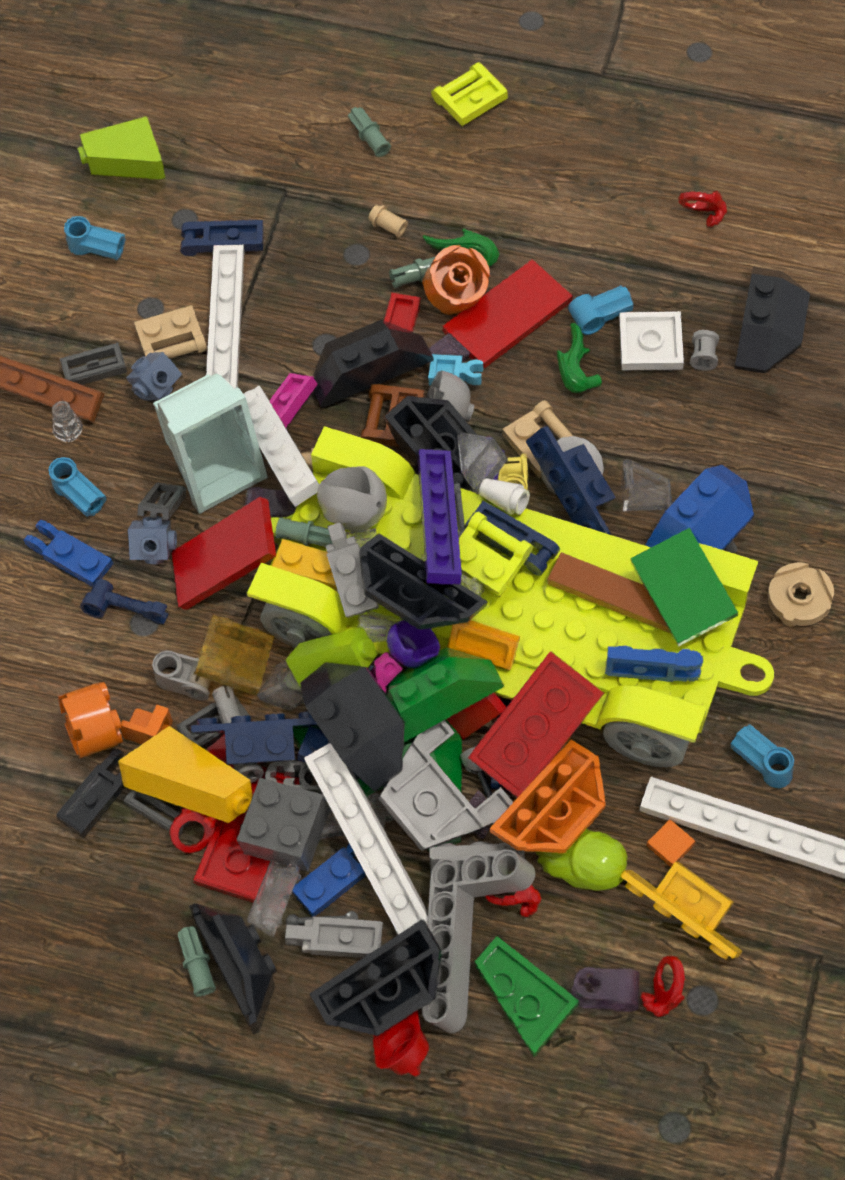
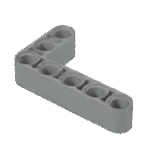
(453, 888)

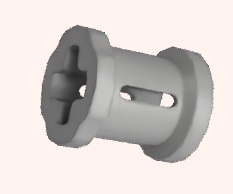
(704, 350)

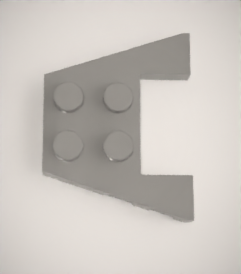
(429, 802)

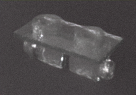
(273, 897)

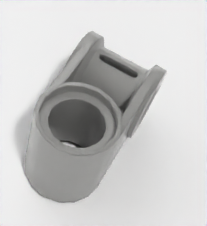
(183, 678)

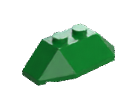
(441, 689)

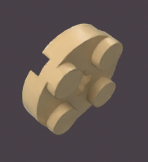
(797, 611)

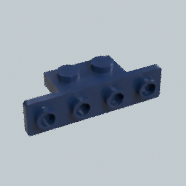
(573, 478)
(256, 740)

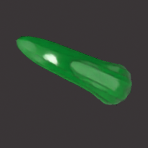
(469, 240)
(569, 365)

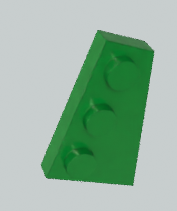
(525, 993)

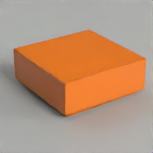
(670, 843)

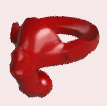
(705, 202)
(187, 815)
(528, 895)
(668, 999)

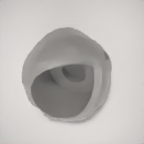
(353, 498)

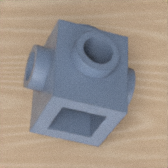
(153, 376)
(151, 540)

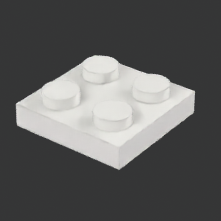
(651, 341)

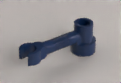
(101, 597)

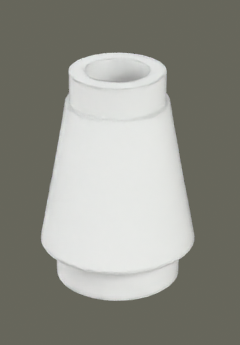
(505, 495)

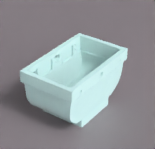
(211, 440)

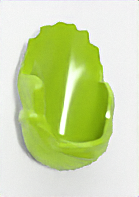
(590, 863)

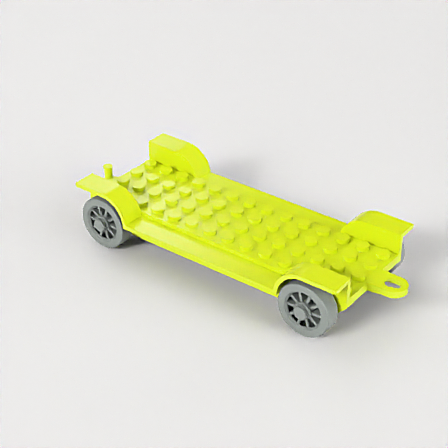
(641, 716)

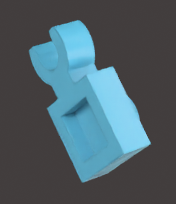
(455, 366)

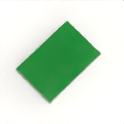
(684, 587)

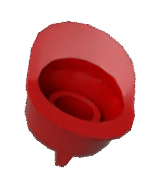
(402, 1047)

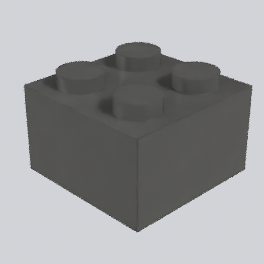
(283, 824)

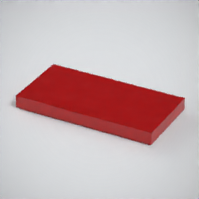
(508, 313)
(223, 553)
(536, 724)
(225, 864)

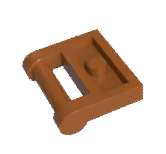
(379, 394)

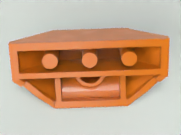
(555, 804)

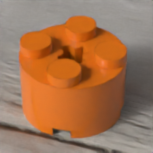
(455, 263)
(90, 720)

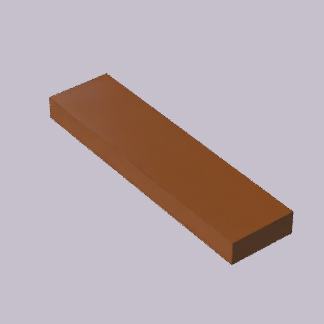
(49, 388)
(605, 589)

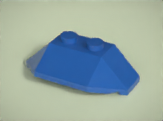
(713, 508)

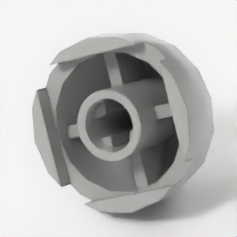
(452, 388)

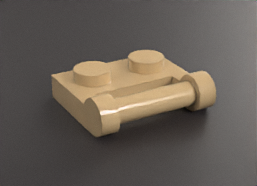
(171, 329)
(526, 426)

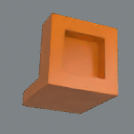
(145, 724)

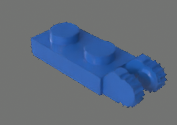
(70, 554)
(653, 664)
(329, 881)

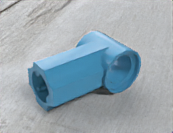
(92, 239)
(592, 312)
(76, 488)
(762, 755)

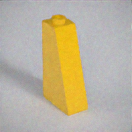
(186, 776)

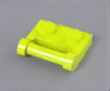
(473, 99)
(485, 564)

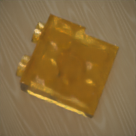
(234, 654)

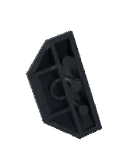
(771, 320)
(367, 359)
(429, 426)
(399, 584)
(357, 720)
(239, 960)
(383, 984)

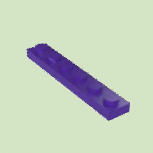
(439, 517)

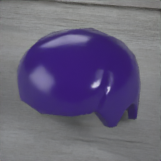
(412, 646)

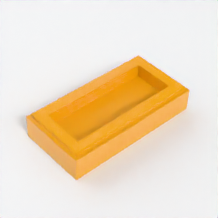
(485, 643)

